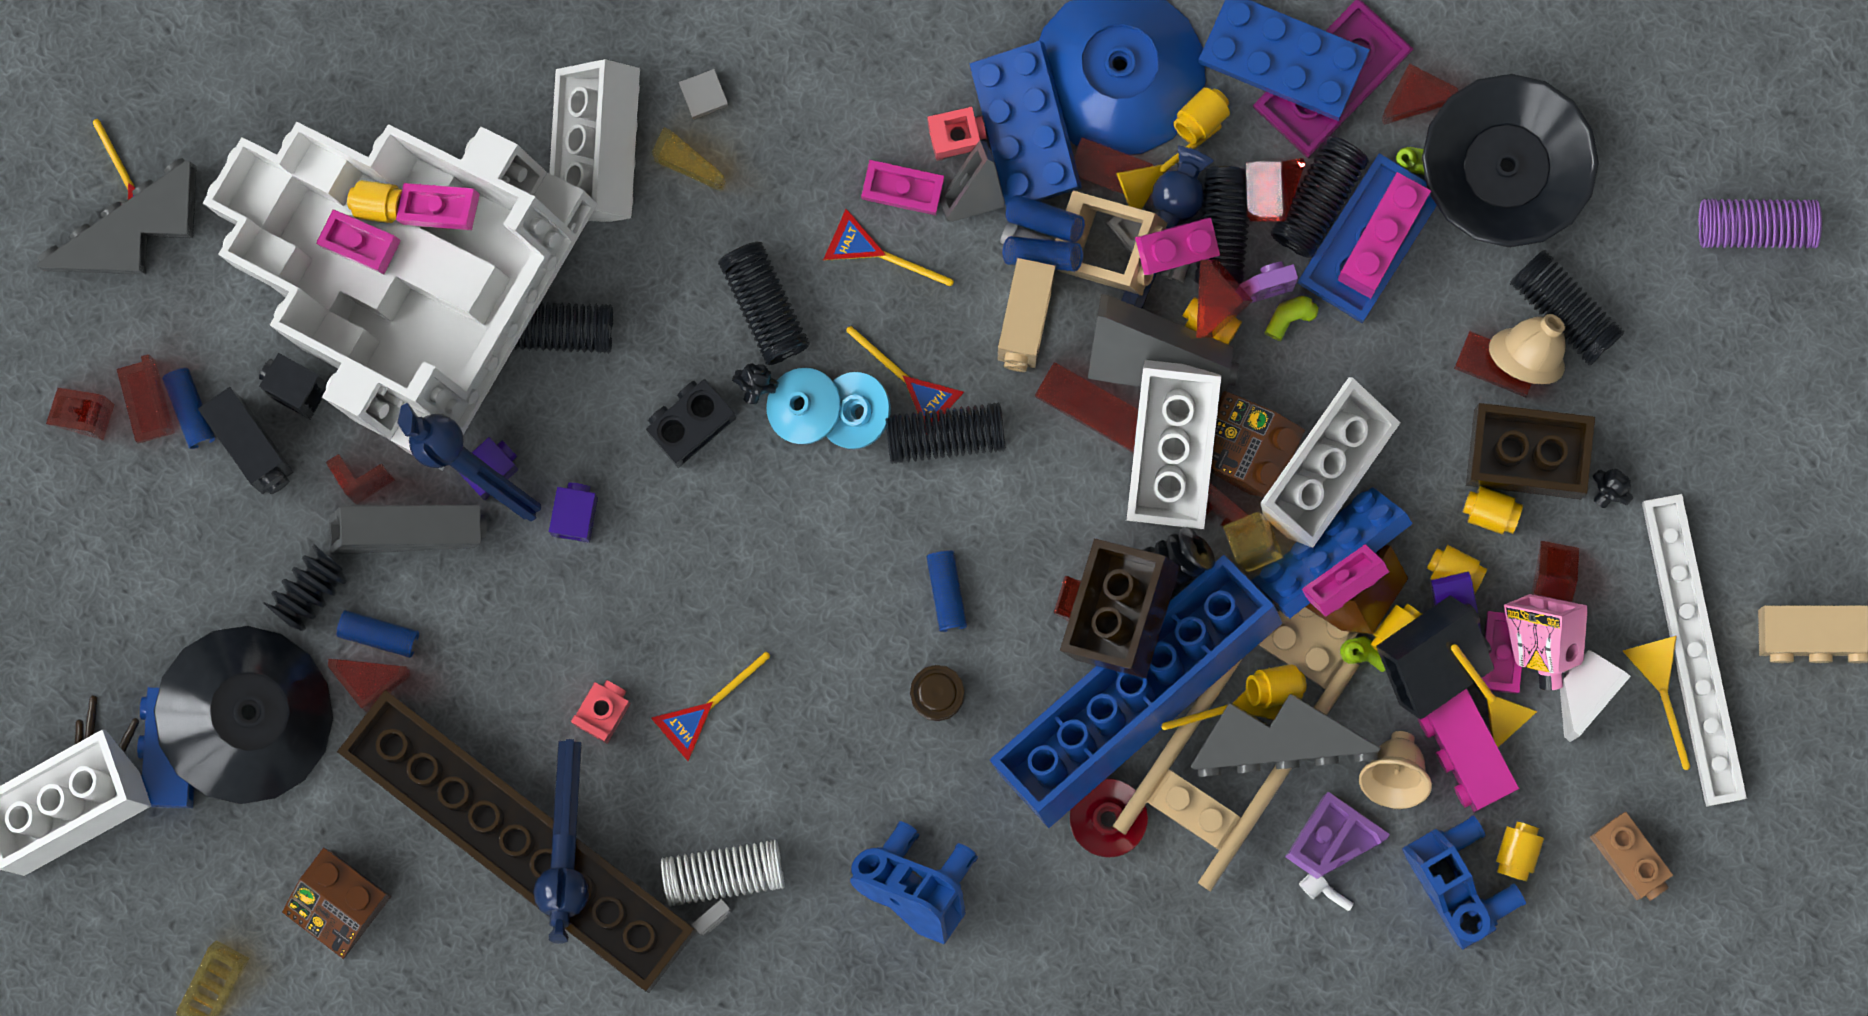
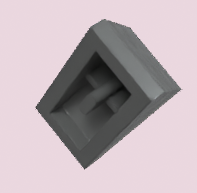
(974, 187)

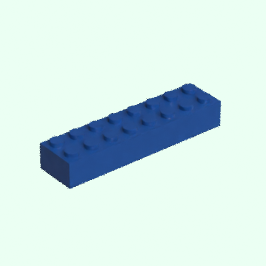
(1117, 713)

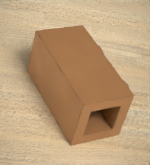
(1632, 857)

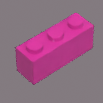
(1384, 235)
(1469, 752)

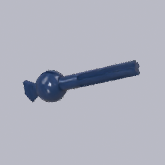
(1177, 198)
(439, 443)
(561, 889)

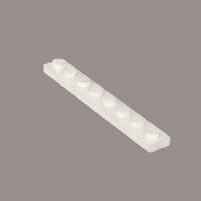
(1694, 650)

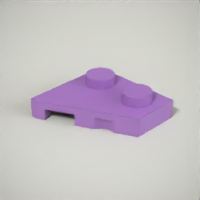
(1271, 282)
(1333, 837)

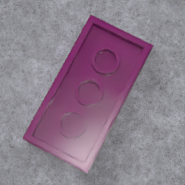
(1388, 50)

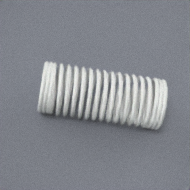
(774, 879)

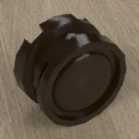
(937, 693)

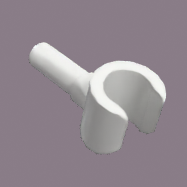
(1314, 887)

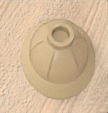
(1531, 350)
(1398, 775)

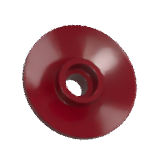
(1090, 832)

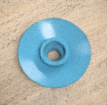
(859, 390)
(820, 408)

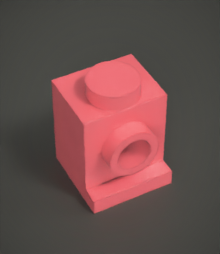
(944, 124)
(602, 725)

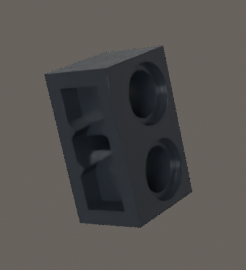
(292, 385)
(697, 430)

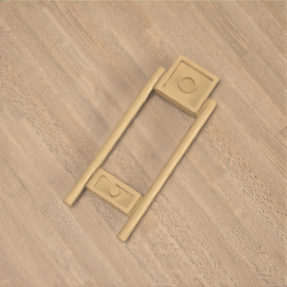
(1301, 641)

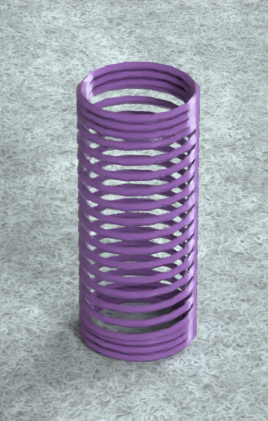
(1711, 216)

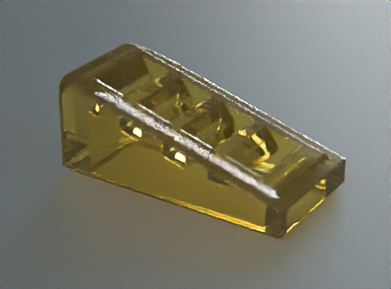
(680, 157)
(229, 957)

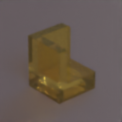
(1253, 541)

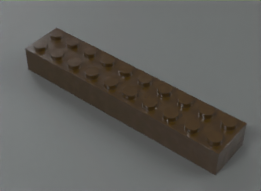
(511, 837)

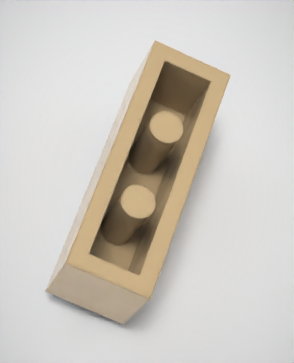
(1813, 633)

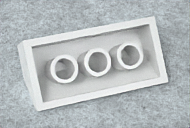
(597, 133)
(1173, 445)
(1328, 464)
(67, 803)

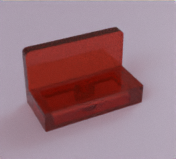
(145, 400)
(359, 488)

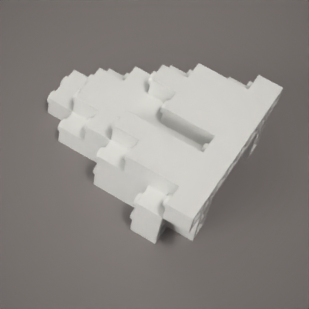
(450, 297)

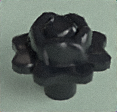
(755, 381)
(1612, 487)

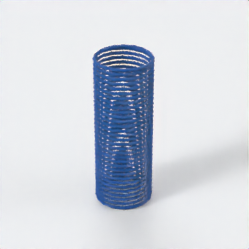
(1054, 218)
(1037, 251)
(184, 426)
(955, 589)
(371, 642)

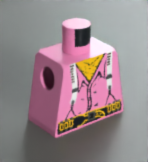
(1547, 636)

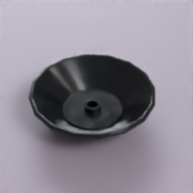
(1519, 123)
(203, 722)

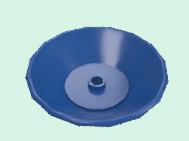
(1131, 106)

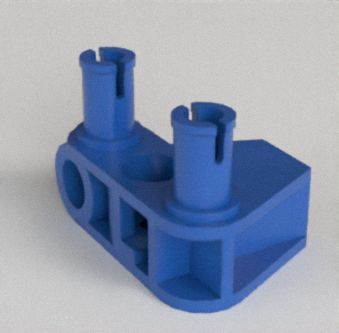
(1459, 894)
(928, 904)

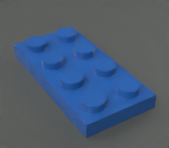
(1284, 57)
(1025, 124)
(1327, 263)
(1366, 521)

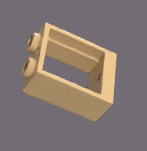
(1134, 277)
(1025, 314)

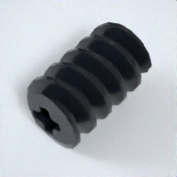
(1188, 552)
(307, 589)

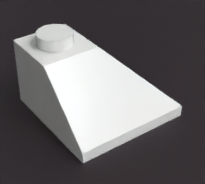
(1587, 692)

